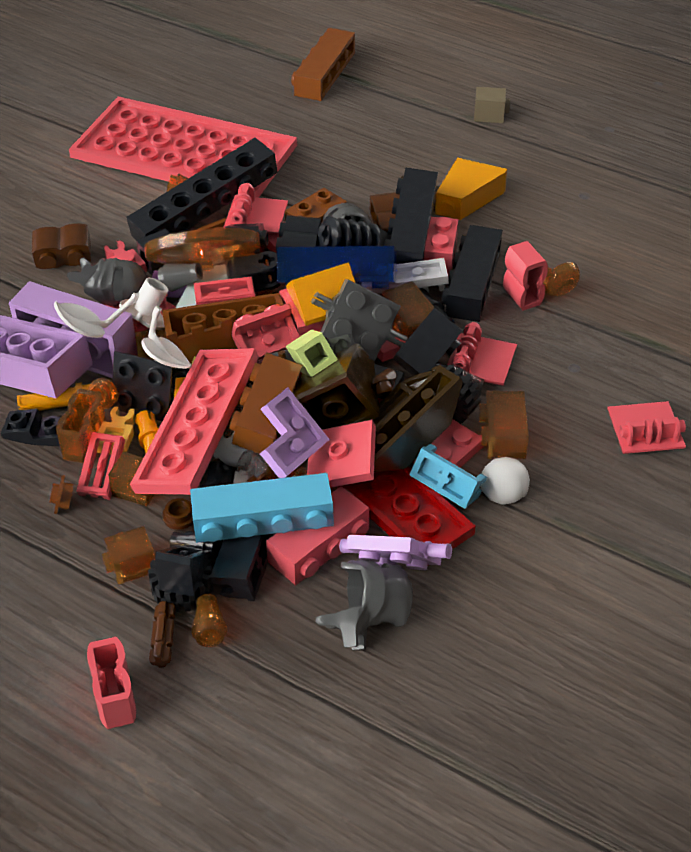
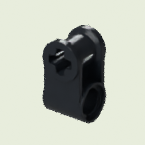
(255, 267)

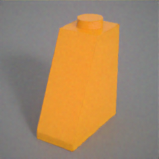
(468, 188)

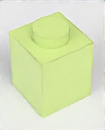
(312, 352)

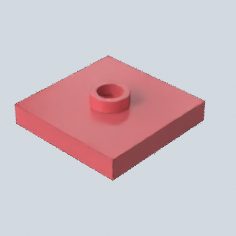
(347, 455)

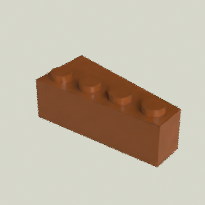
(211, 324)

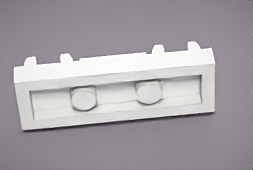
(422, 273)

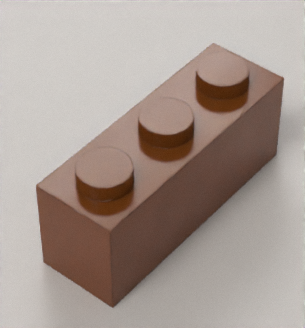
(270, 378)

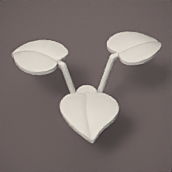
(144, 308)

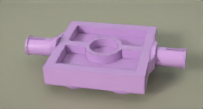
(396, 550)

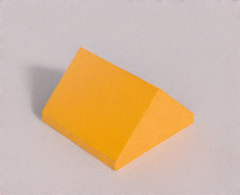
(325, 282)

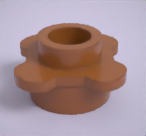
(61, 494)

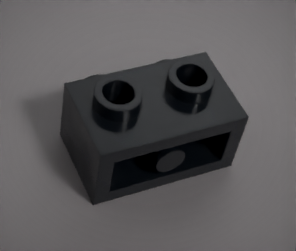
(428, 344)

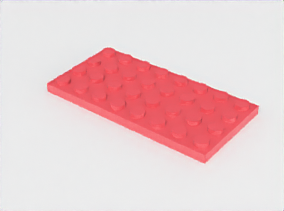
(168, 141)

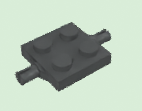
(362, 314)

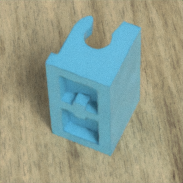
(446, 477)

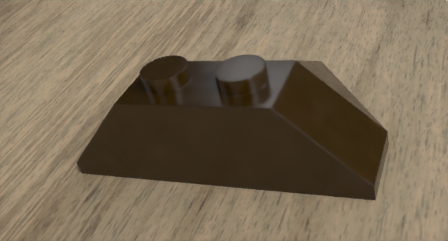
(414, 417)

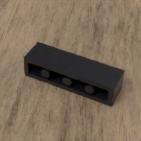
(412, 214)
(472, 273)

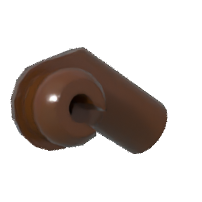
(384, 382)

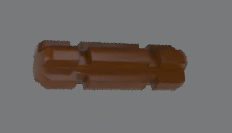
(162, 634)

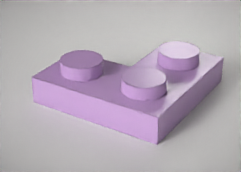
(298, 432)

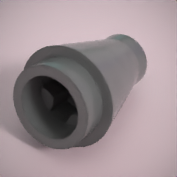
(179, 275)

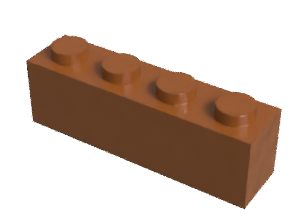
(324, 64)

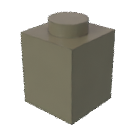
(491, 105)

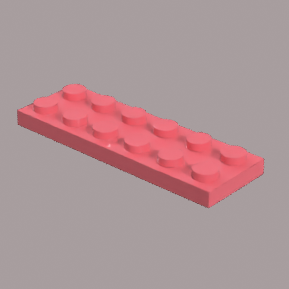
(195, 422)

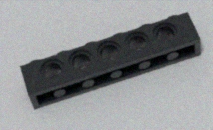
(204, 191)

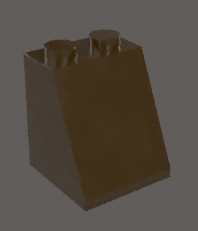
(341, 391)

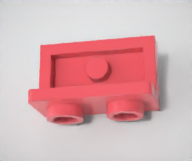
(265, 331)

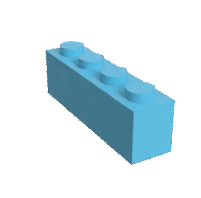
(262, 507)

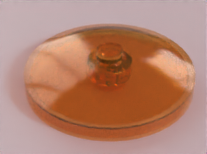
(202, 246)

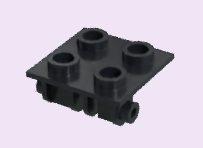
(142, 385)

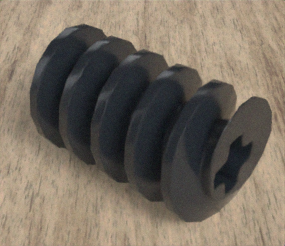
(345, 232)

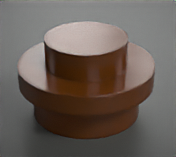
(178, 514)

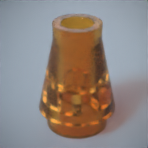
(208, 624)

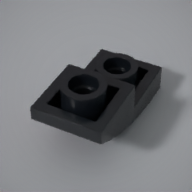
(31, 428)

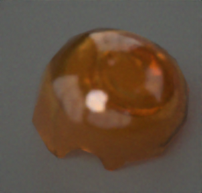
(562, 279)

